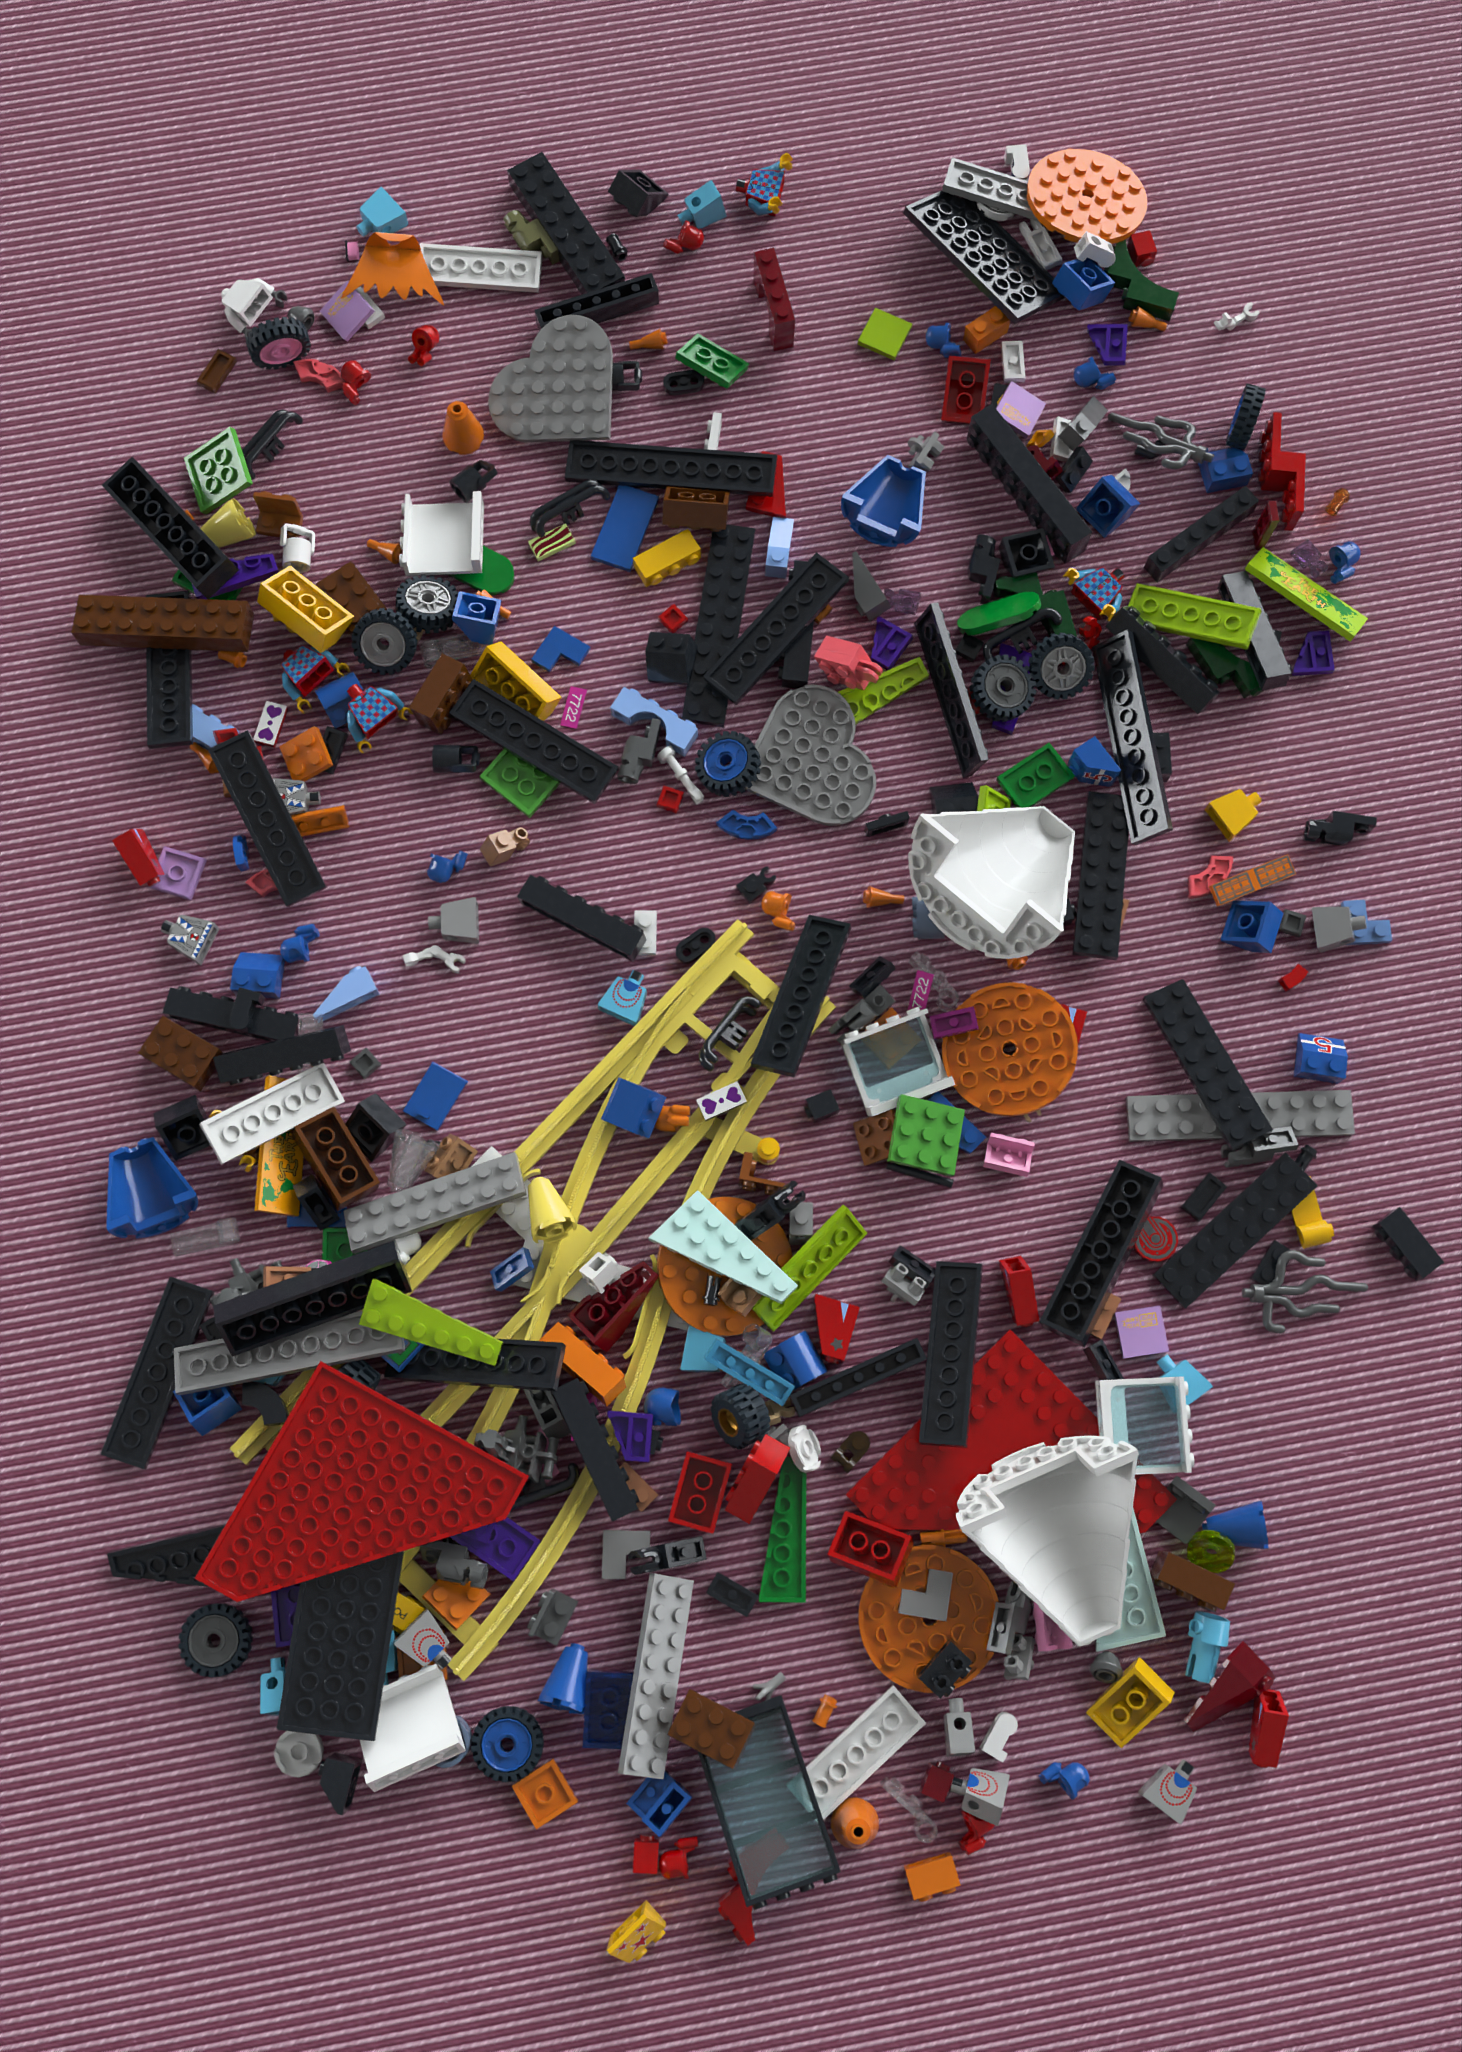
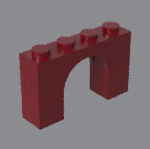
(770, 284)

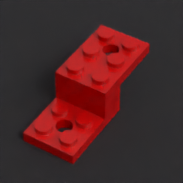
(1282, 471)

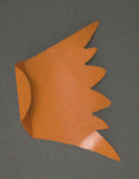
(393, 266)

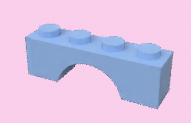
(632, 707)

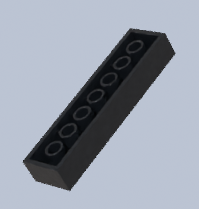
(577, 242)
(1028, 483)
(170, 528)
(1101, 1253)
(307, 1299)

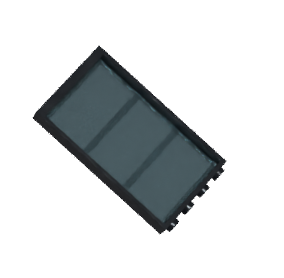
(771, 1811)

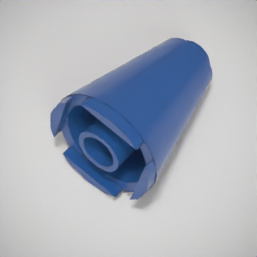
(1242, 1525)
(567, 1681)

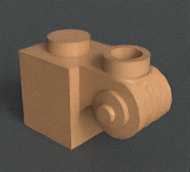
(501, 845)

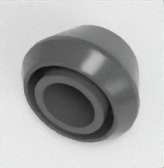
(303, 314)
(1106, 1668)

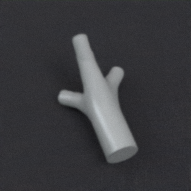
(768, 1687)

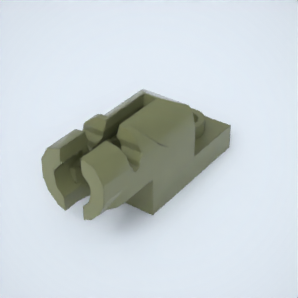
(531, 235)

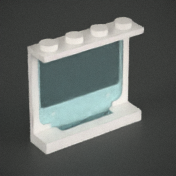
(895, 1061)
(1149, 1417)

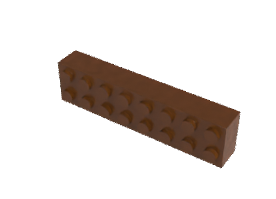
(163, 623)

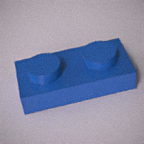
(512, 1269)

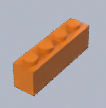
(586, 1365)

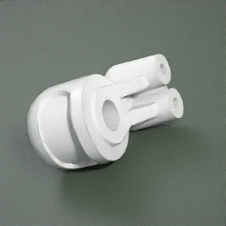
(408, 1246)

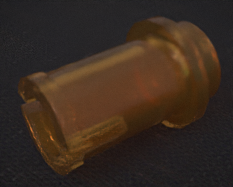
(1340, 497)

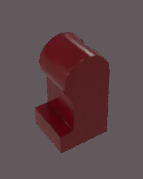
(1050, 466)

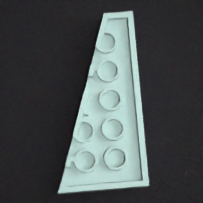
(717, 1244)
(1140, 1609)

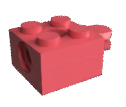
(846, 663)

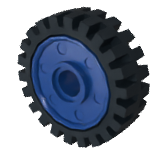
(1245, 416)
(738, 774)
(488, 1749)

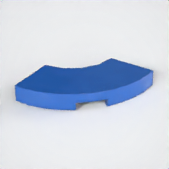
(746, 827)
(241, 852)

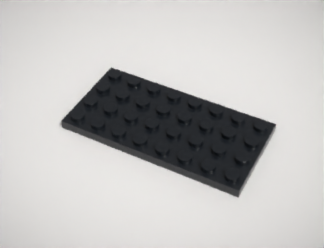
(985, 254)
(341, 1651)

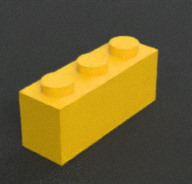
(667, 558)

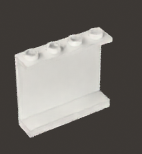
(442, 537)
(413, 1729)

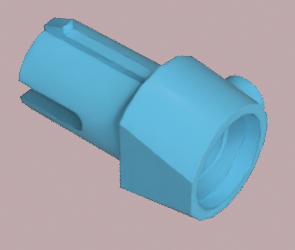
(1208, 1635)

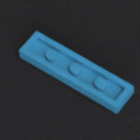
(749, 1372)

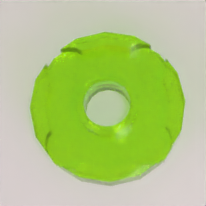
(1211, 1540)

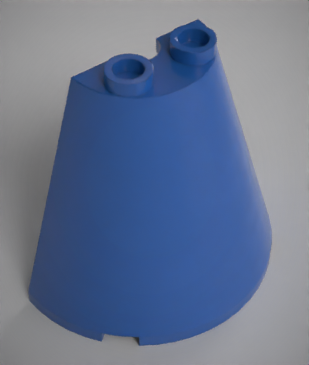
(886, 503)
(146, 1192)

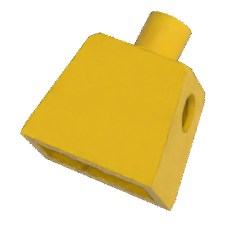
(1233, 812)

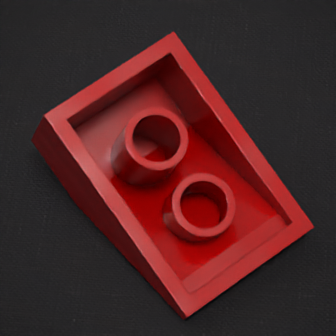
(965, 388)

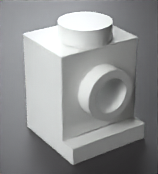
(599, 1271)

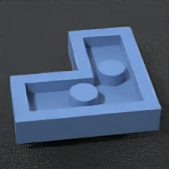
(1377, 930)

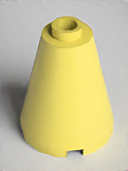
(229, 525)
(548, 1213)

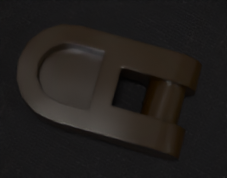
(857, 1444)

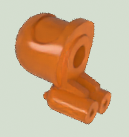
(777, 906)
(672, 1118)

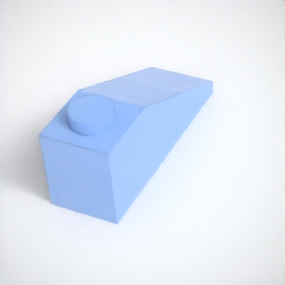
(779, 547)
(348, 993)

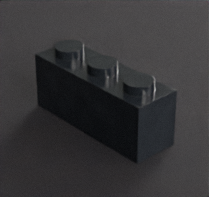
(1407, 1244)

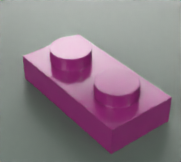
(954, 1022)

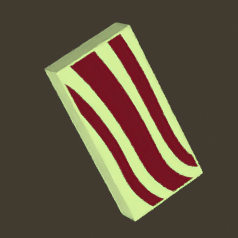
(552, 542)

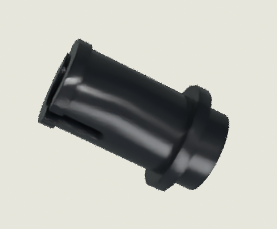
(619, 251)
(1306, 1156)
(711, 1292)

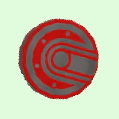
(1157, 1240)

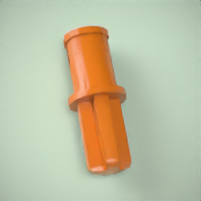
(943, 1537)

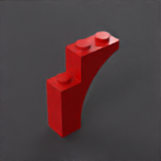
(734, 1908)

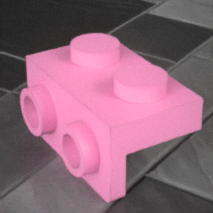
(1008, 1154)
(1048, 1634)

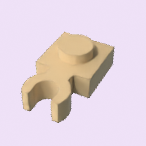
(777, 1411)

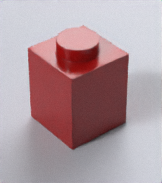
(1142, 248)
(646, 1854)

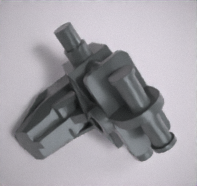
(241, 1282)
(521, 1450)

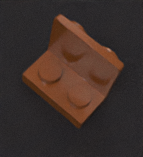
(276, 512)
(875, 1136)
(752, 1183)

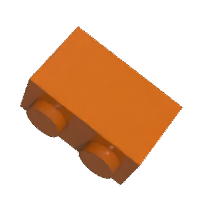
(986, 329)
(932, 1876)

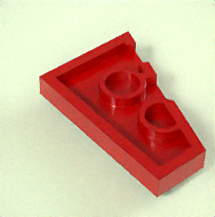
(767, 505)

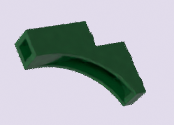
(1139, 289)
(1008, 586)
(1222, 666)

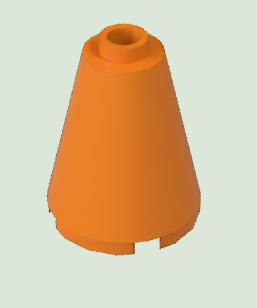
(461, 429)
(851, 1814)

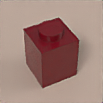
(937, 1781)

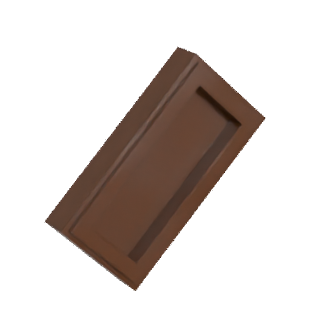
(216, 371)

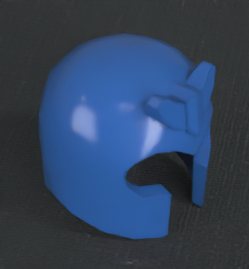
(664, 1406)

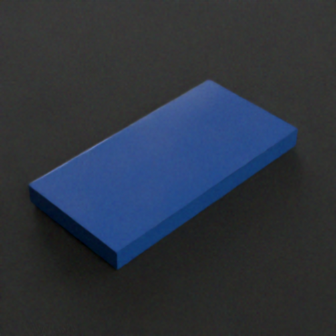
(624, 527)

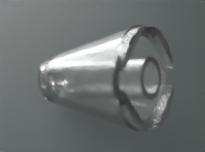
(409, 1159)

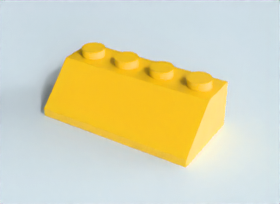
(304, 608)
(514, 680)

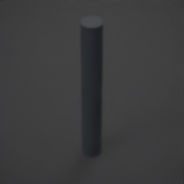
(920, 1174)

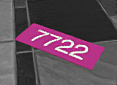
(573, 707)
(920, 990)

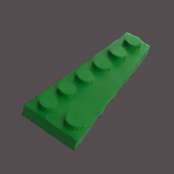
(786, 1551)

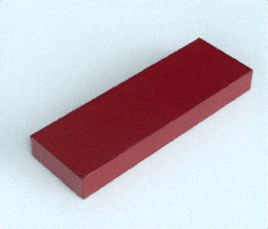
(1265, 525)

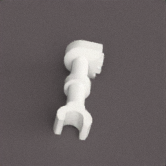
(667, 755)

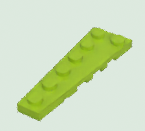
(888, 688)
(409, 1318)

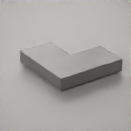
(616, 1547)
(932, 1603)

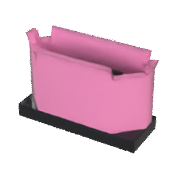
(352, 250)

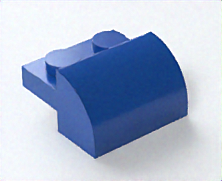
(336, 699)
(796, 1360)
(659, 1802)

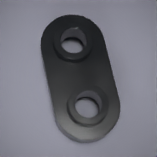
(683, 381)
(694, 945)

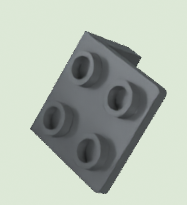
(1186, 1512)
(553, 1616)

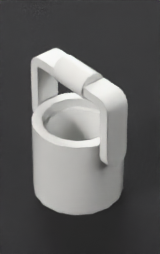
(297, 550)

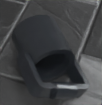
(618, 376)
(470, 480)
(449, 758)

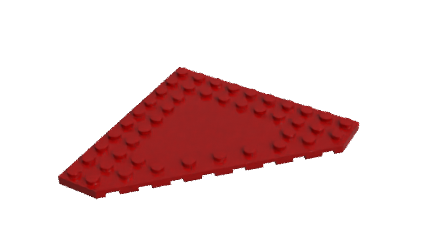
(1012, 1408)
(351, 1486)

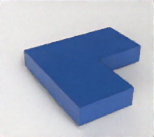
(559, 644)

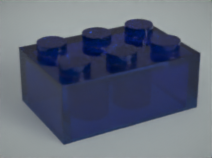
(606, 1708)

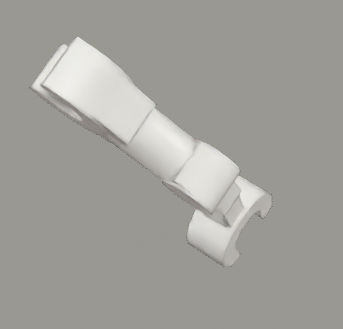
(1231, 323)
(413, 958)

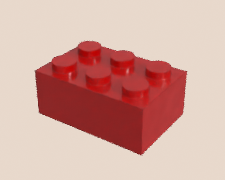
(755, 1482)
(700, 1492)
(870, 1549)

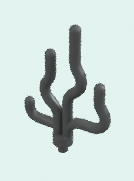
(1184, 448)
(1273, 1292)

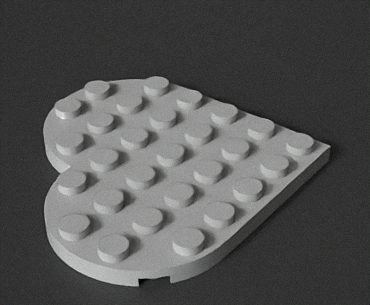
(559, 389)
(812, 760)

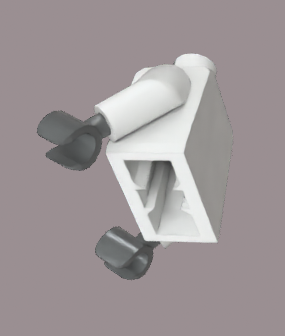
(247, 301)

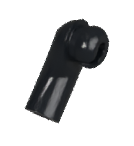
(1141, 451)

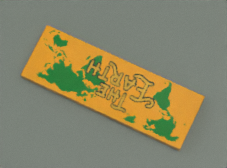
(278, 1170)

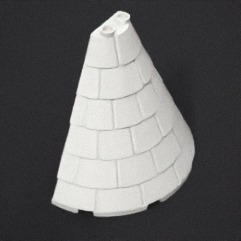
(994, 877)
(1060, 1528)

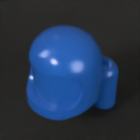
(940, 338)
(1089, 374)
(1343, 558)
(442, 868)
(297, 947)
(1071, 1777)

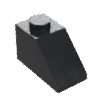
(316, 1202)

